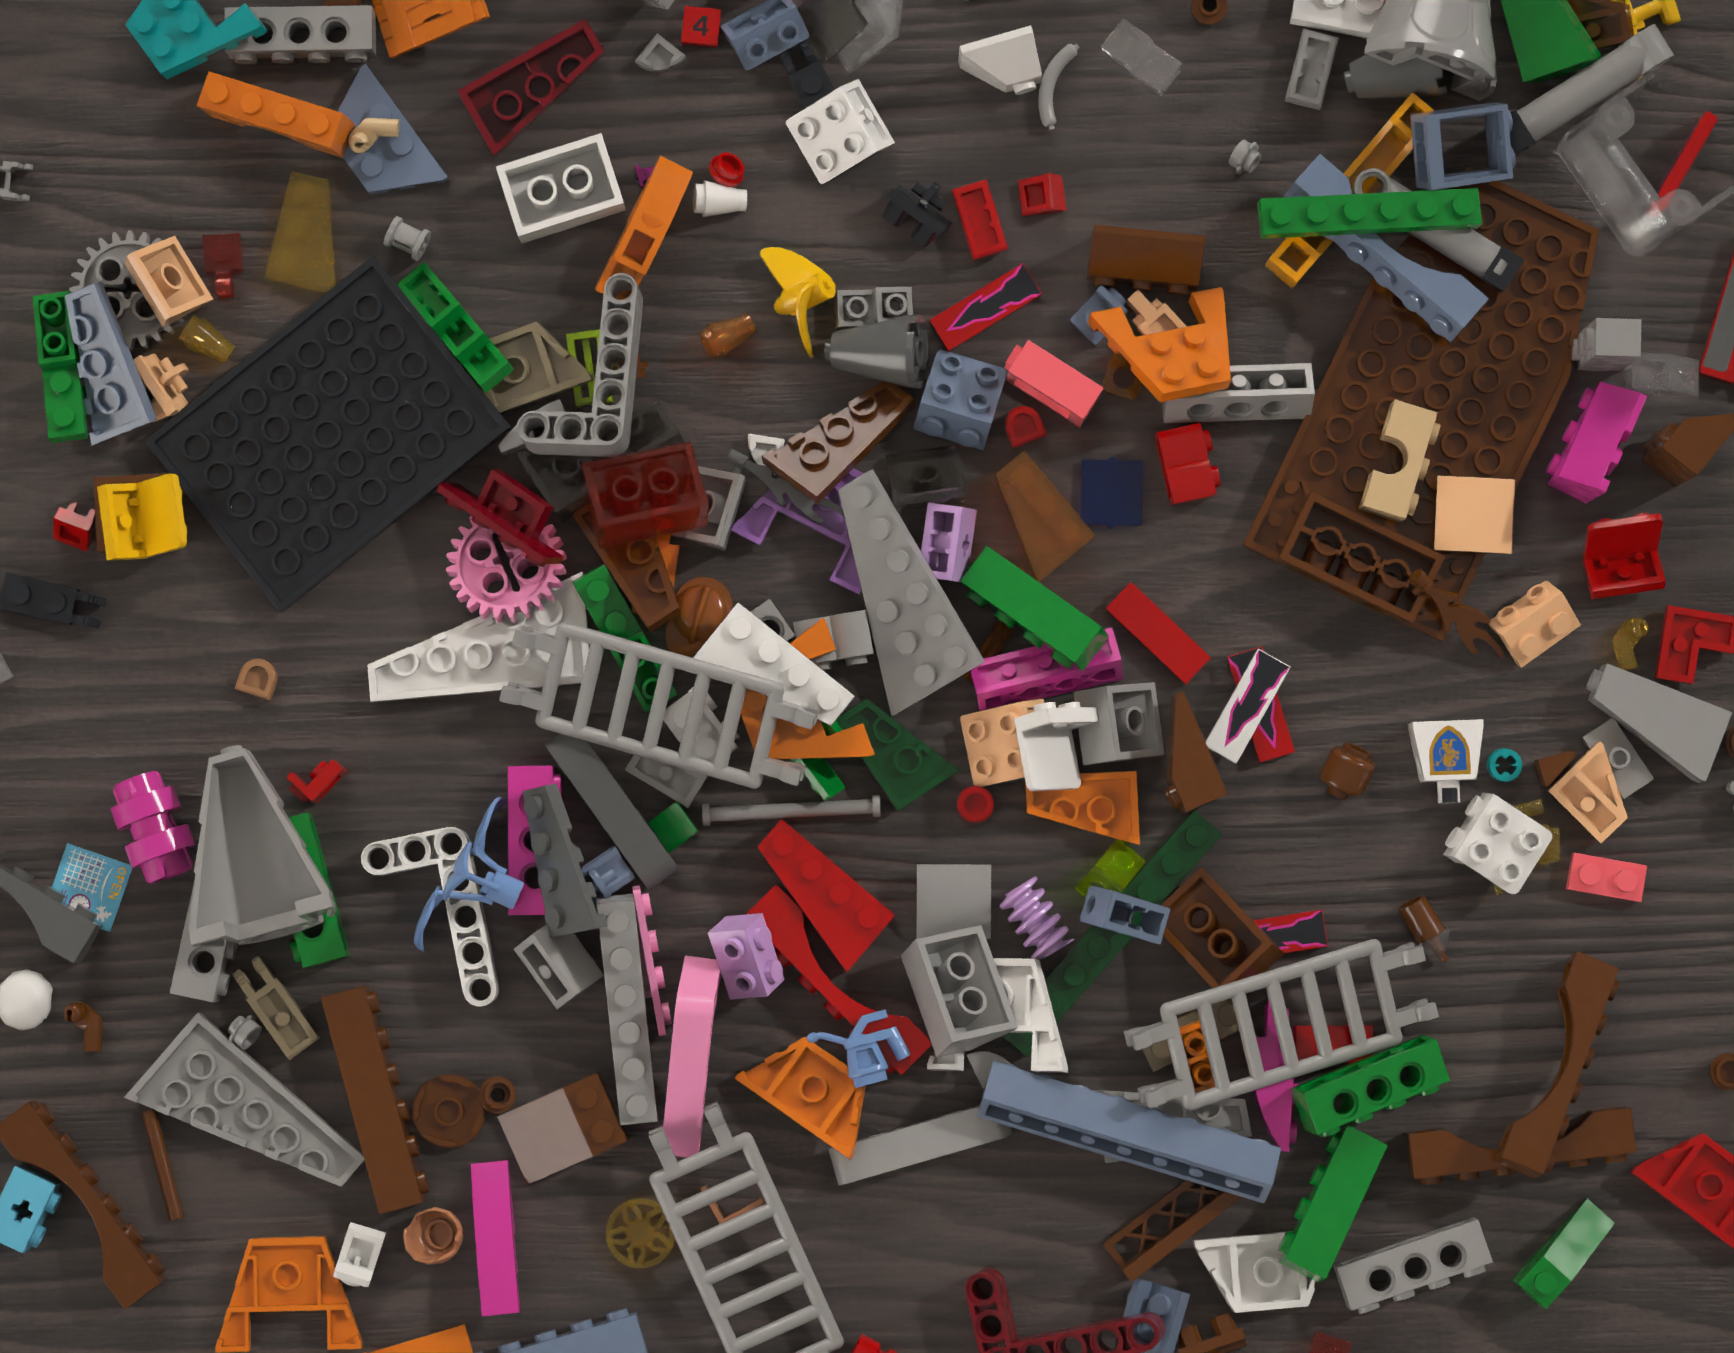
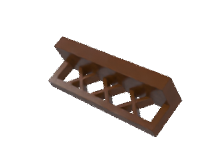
(1175, 1235)

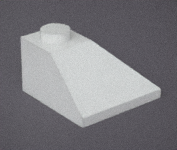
(1004, 61)

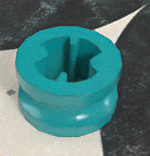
(1504, 753)

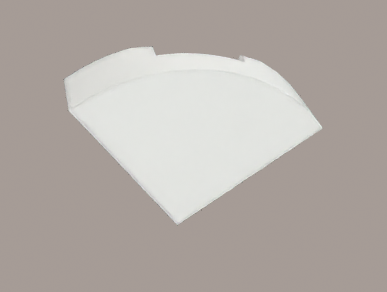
(760, 445)

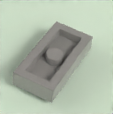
(671, 780)

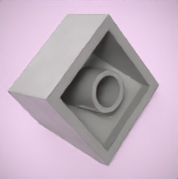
(1126, 725)

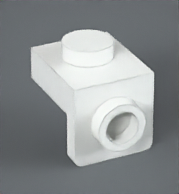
(359, 1255)

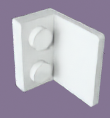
(839, 131)

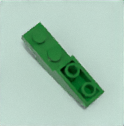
(60, 374)
(615, 618)

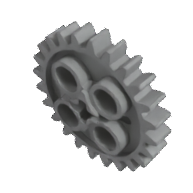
(129, 317)

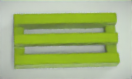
(585, 337)

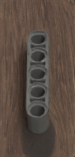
(613, 808)

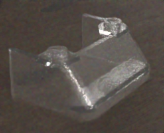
(1618, 185)

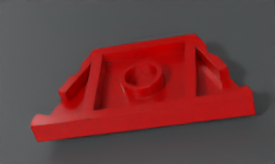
(1697, 1180)

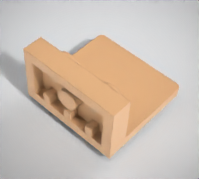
(993, 742)

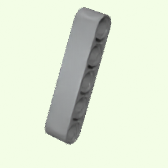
(916, 1144)

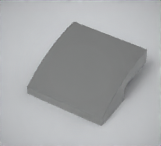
(952, 898)

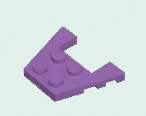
(760, 517)

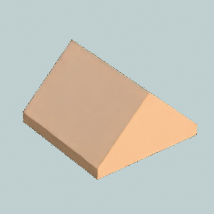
(167, 280)

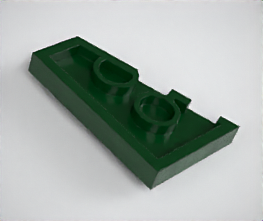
(901, 761)

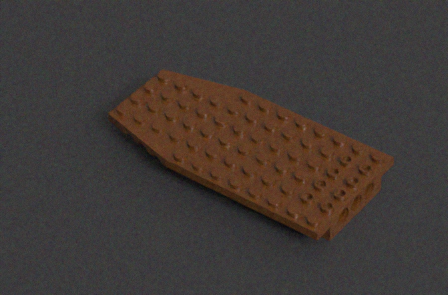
(1491, 401)

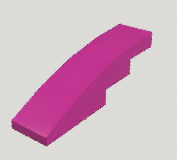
(495, 1238)

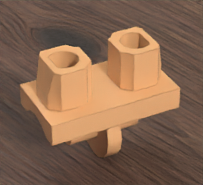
(164, 383)

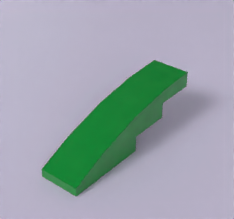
(455, 327)

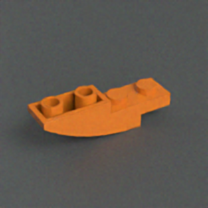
(647, 223)

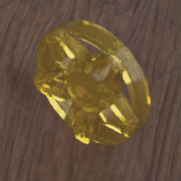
(639, 1233)

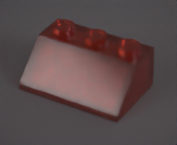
(645, 495)

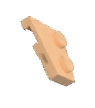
(1592, 793)

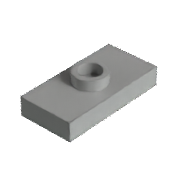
(1311, 69)
(1626, 764)

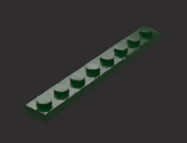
(1100, 945)

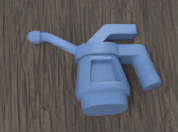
(864, 1056)

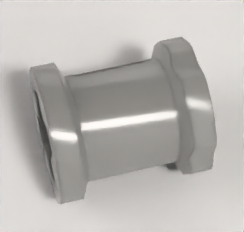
(407, 238)

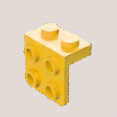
(142, 518)

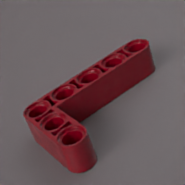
(1055, 1341)

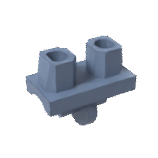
(607, 873)

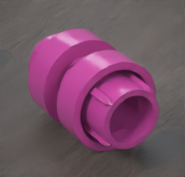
(159, 843)

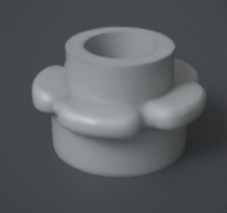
(1245, 157)
(244, 1031)

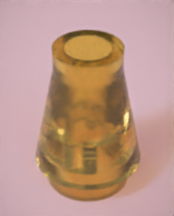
(206, 340)

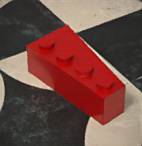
(831, 899)

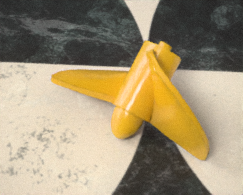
(802, 286)

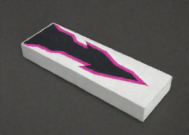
(1247, 706)

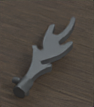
(780, 486)

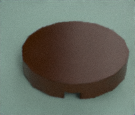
(448, 1111)

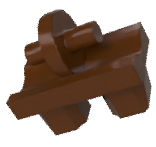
(1227, 1337)

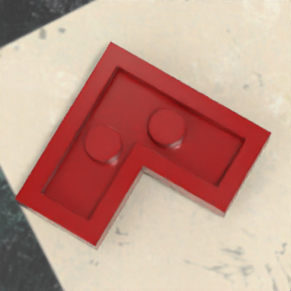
(1682, 637)

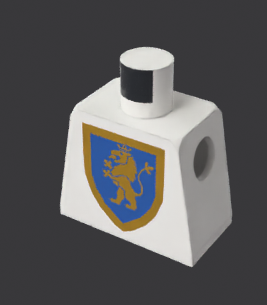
(1446, 754)

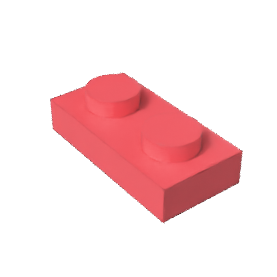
(1606, 877)

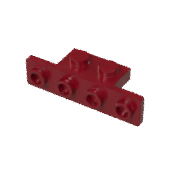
(509, 511)

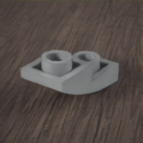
(866, 307)

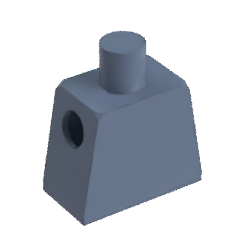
(1114, 913)

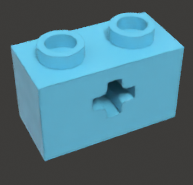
(23, 1187)

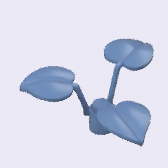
(497, 887)

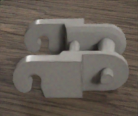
(10, 167)

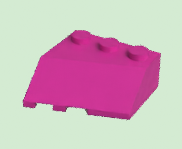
(1594, 441)

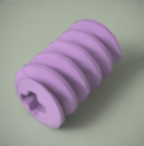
(1035, 919)

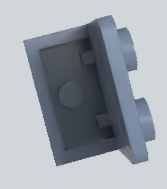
(960, 399)

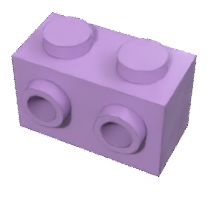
(746, 956)

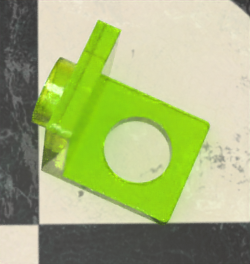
(1113, 869)

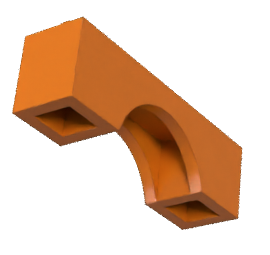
(275, 112)

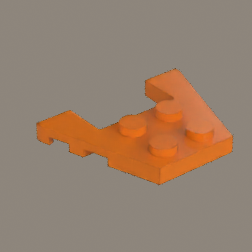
(1176, 360)
(796, 741)
(288, 1277)

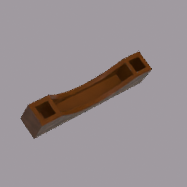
(1583, 996)
(1596, 1134)
(126, 1264)

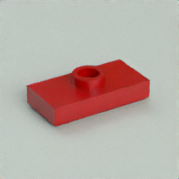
(979, 220)

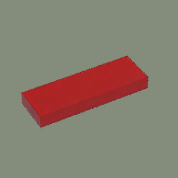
(1158, 633)

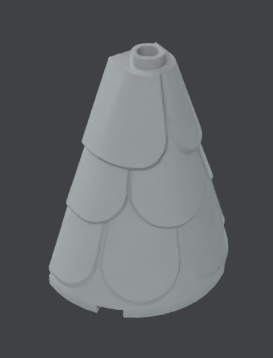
(1443, 33)
(250, 861)

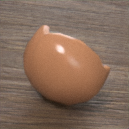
(433, 1236)

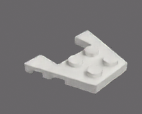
(1033, 1013)

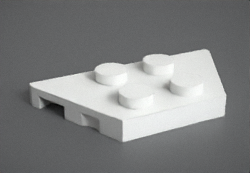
(1250, 1272)

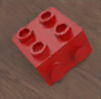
(1623, 556)

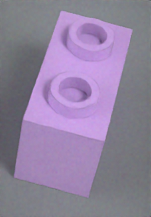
(948, 540)

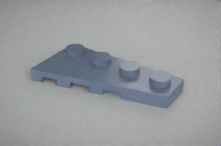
(110, 376)

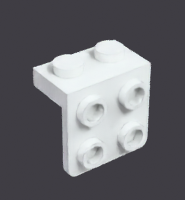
(1049, 746)
(1498, 842)

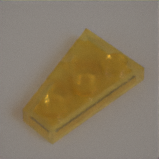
(303, 239)

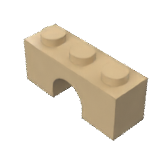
(1411, 431)

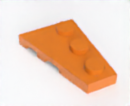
(1102, 805)

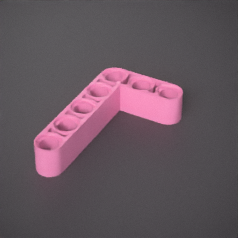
(690, 1054)

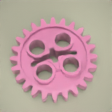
(475, 576)

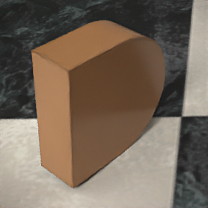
(258, 679)

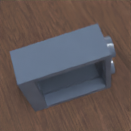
(1428, 146)

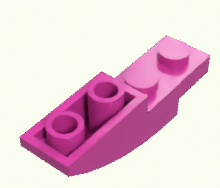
(1276, 1100)

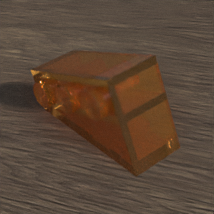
(1041, 517)

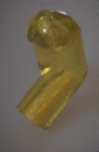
(1626, 639)

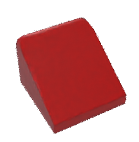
(1041, 195)

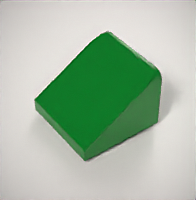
(673, 827)

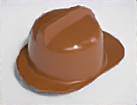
(703, 608)

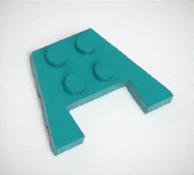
(182, 34)

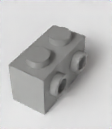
(561, 960)

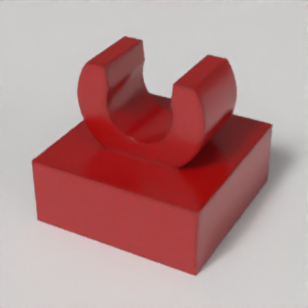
(73, 527)

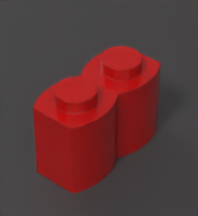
(1186, 463)

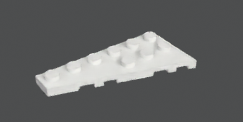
(481, 655)

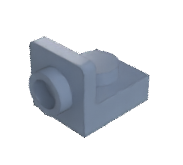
(1099, 301)

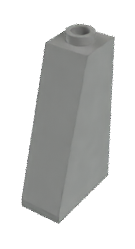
(1664, 719)

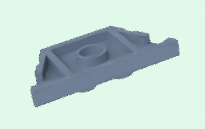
(390, 160)

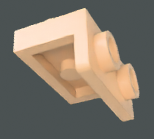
(1534, 622)

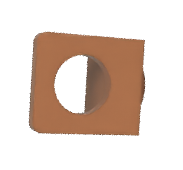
(720, 1216)

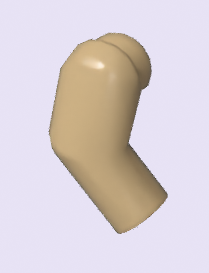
(370, 130)

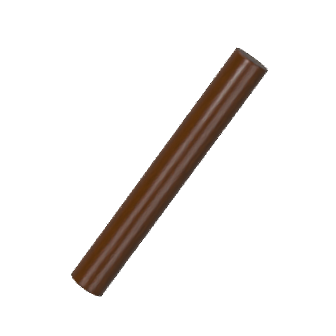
(162, 1165)

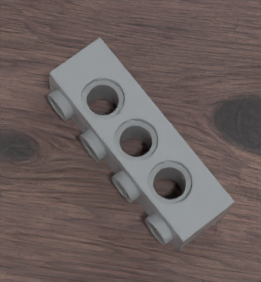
(320, 20)
(1253, 394)
(190, 980)
(1355, 1272)

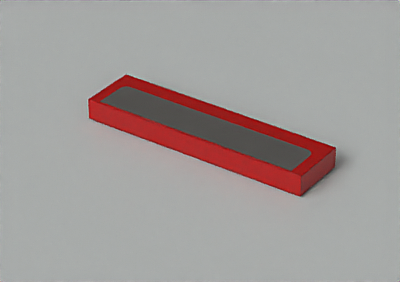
(1718, 353)

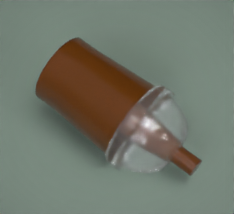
(1426, 927)

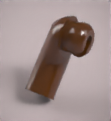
(88, 1021)

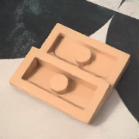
(1474, 514)

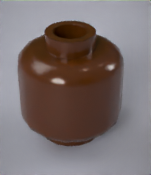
(1347, 770)

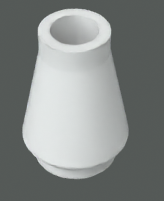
(718, 199)

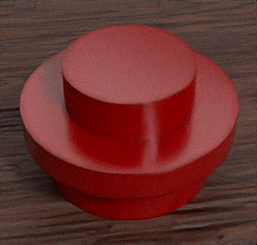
(726, 169)

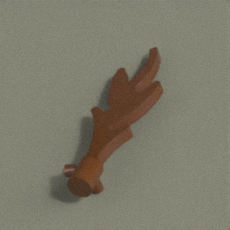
(1463, 615)

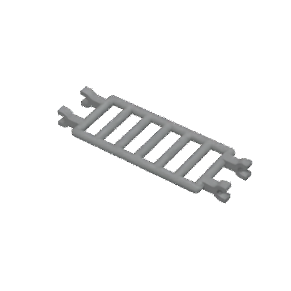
(544, 701)
(1169, 1028)
(773, 1208)

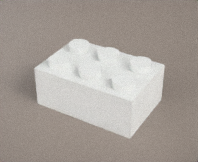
(560, 188)

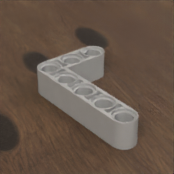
(607, 383)

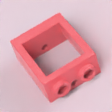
(1052, 382)

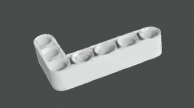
(461, 935)

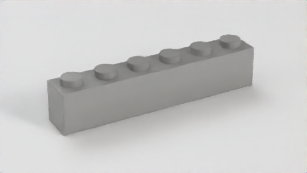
(627, 1010)

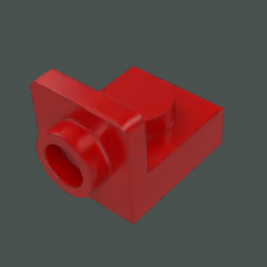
(323, 778)

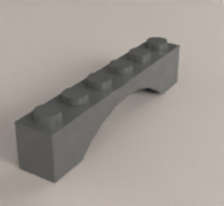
(59, 926)

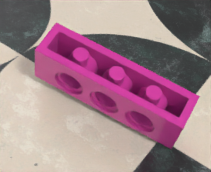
(520, 857)

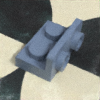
(765, 31)
(1163, 1301)

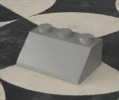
(958, 990)

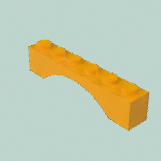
(1384, 153)

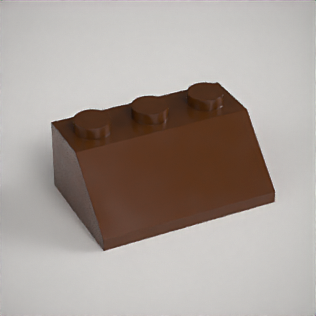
(1145, 259)
(1686, 447)

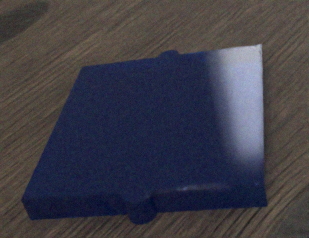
(1111, 492)

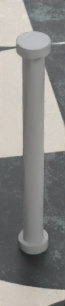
(791, 810)

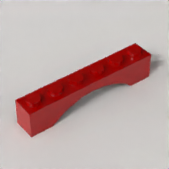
(792, 946)

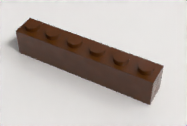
(374, 1098)

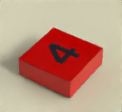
(701, 26)

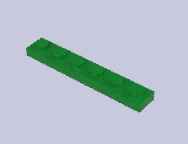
(1369, 213)

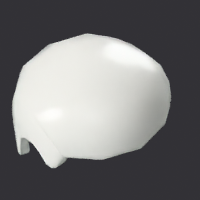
(25, 999)

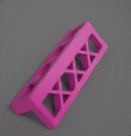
(1036, 675)

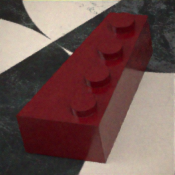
(525, 87)

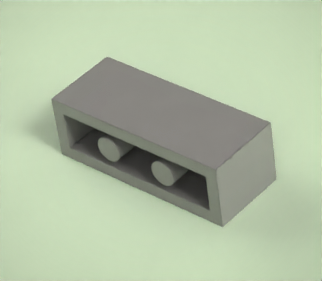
(1607, 344)

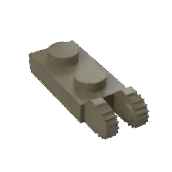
(278, 1011)

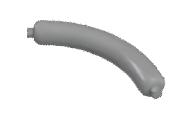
(1048, 82)

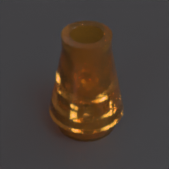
(725, 335)

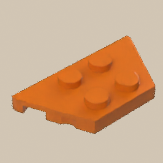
(812, 1092)

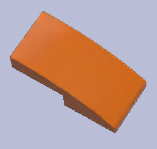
(1197, 1056)

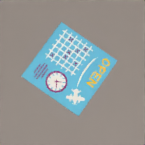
(92, 882)

